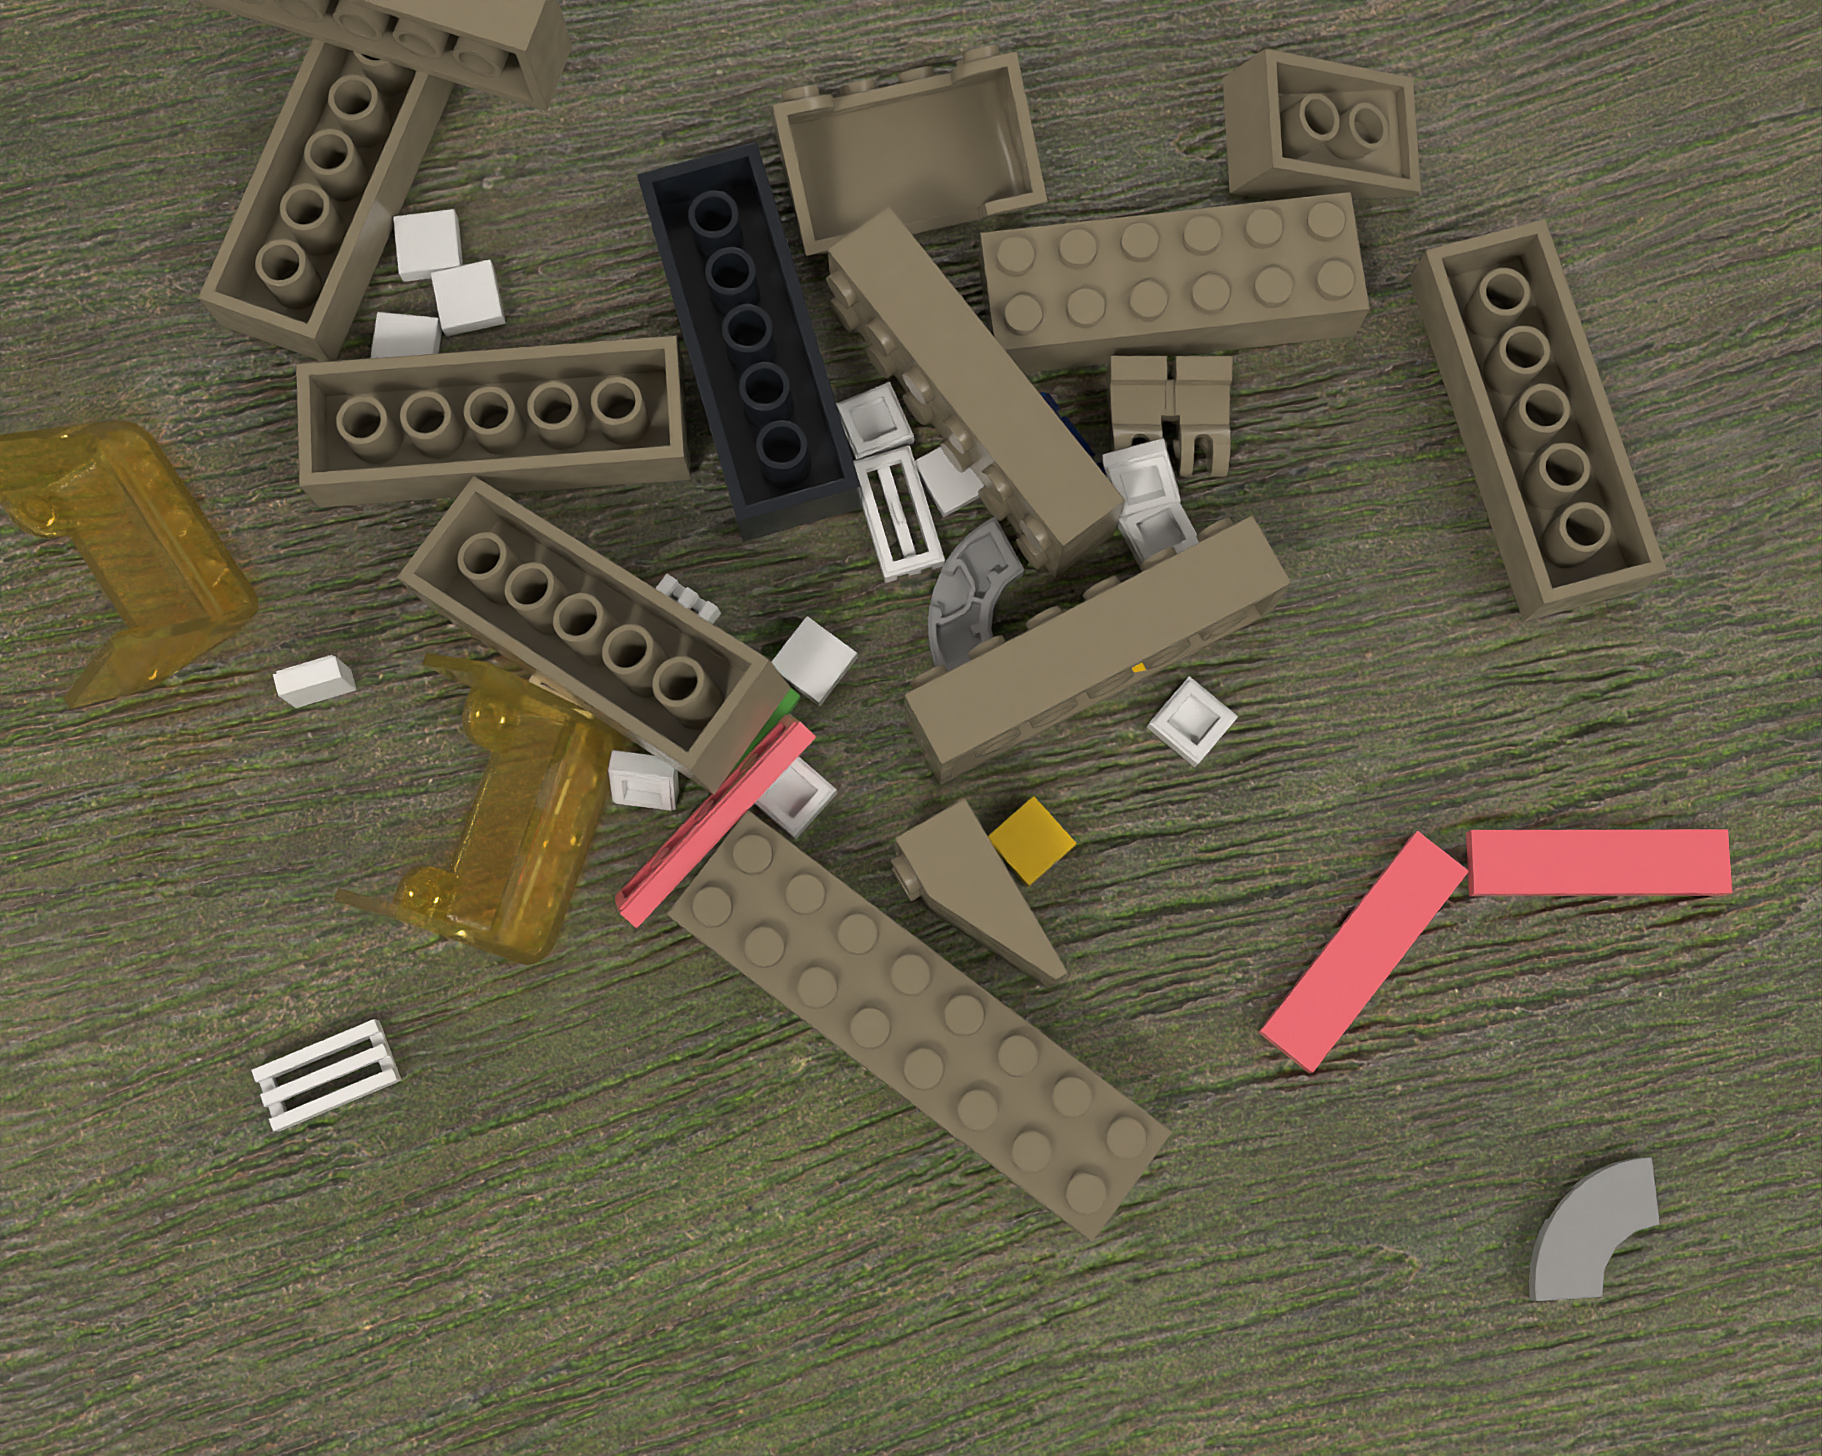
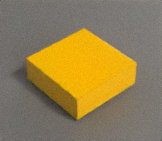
(1031, 841)

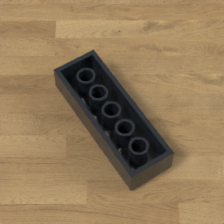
(751, 342)

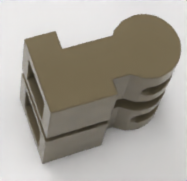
(1192, 398)

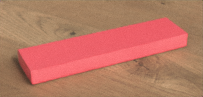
(712, 819)
(1599, 862)
(1363, 952)

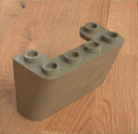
(925, 147)

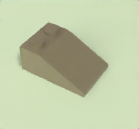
(1319, 129)
(968, 886)

